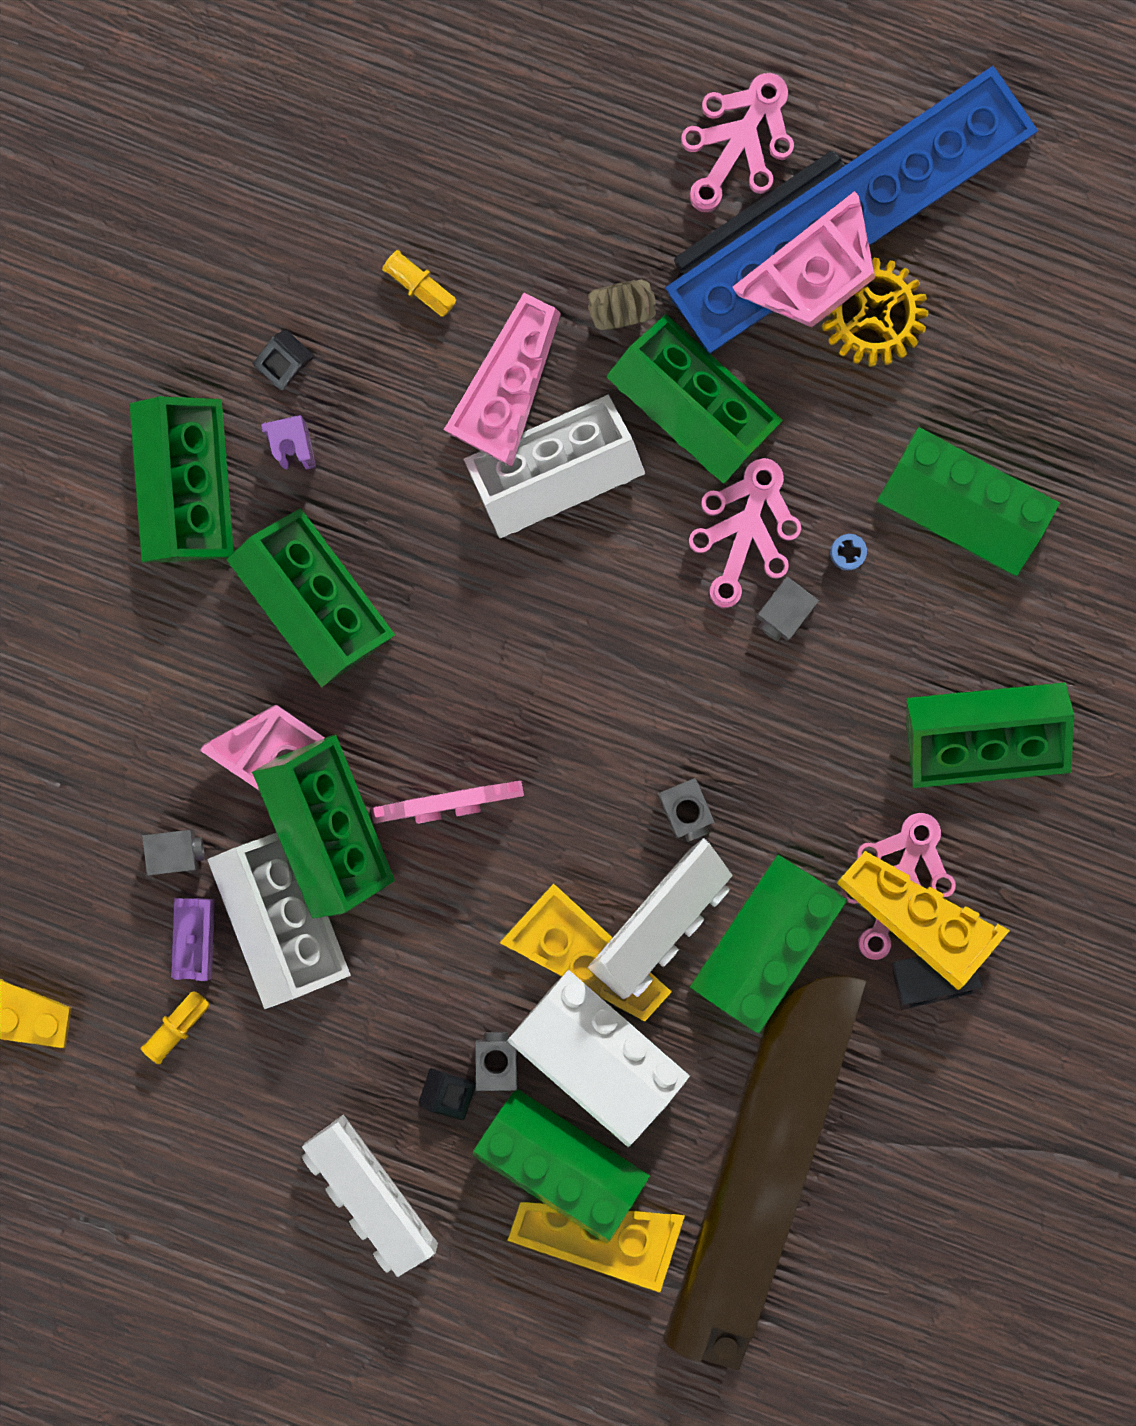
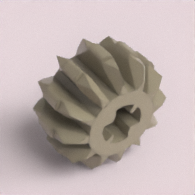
(621, 304)

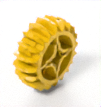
(883, 328)

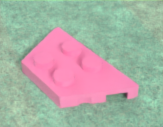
(815, 268)
(259, 742)
(464, 803)

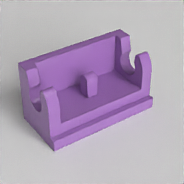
(290, 434)
(193, 939)

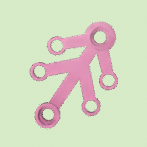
(741, 136)
(747, 525)
(907, 864)

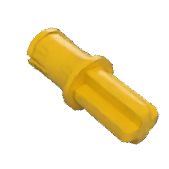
(419, 283)
(175, 1027)

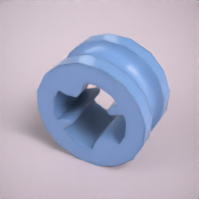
(840, 561)

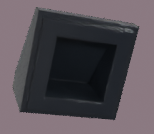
(282, 359)
(446, 1094)

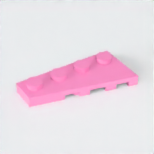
(504, 387)

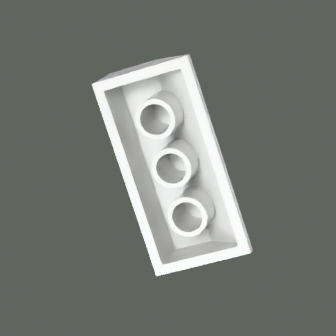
(557, 467)
(661, 921)
(274, 928)
(598, 1058)
(369, 1196)

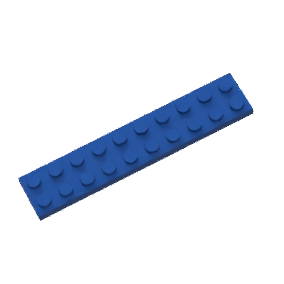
(893, 186)

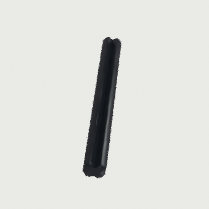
(759, 211)

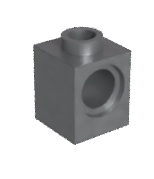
(786, 610)
(686, 791)
(172, 852)
(491, 1080)

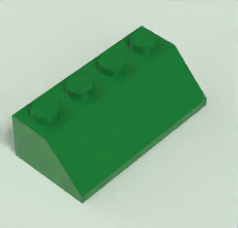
(694, 398)
(181, 479)
(967, 501)
(310, 597)
(990, 735)
(324, 827)
(768, 943)
(561, 1165)

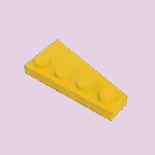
(938, 931)
(567, 938)
(32, 1017)
(635, 1254)

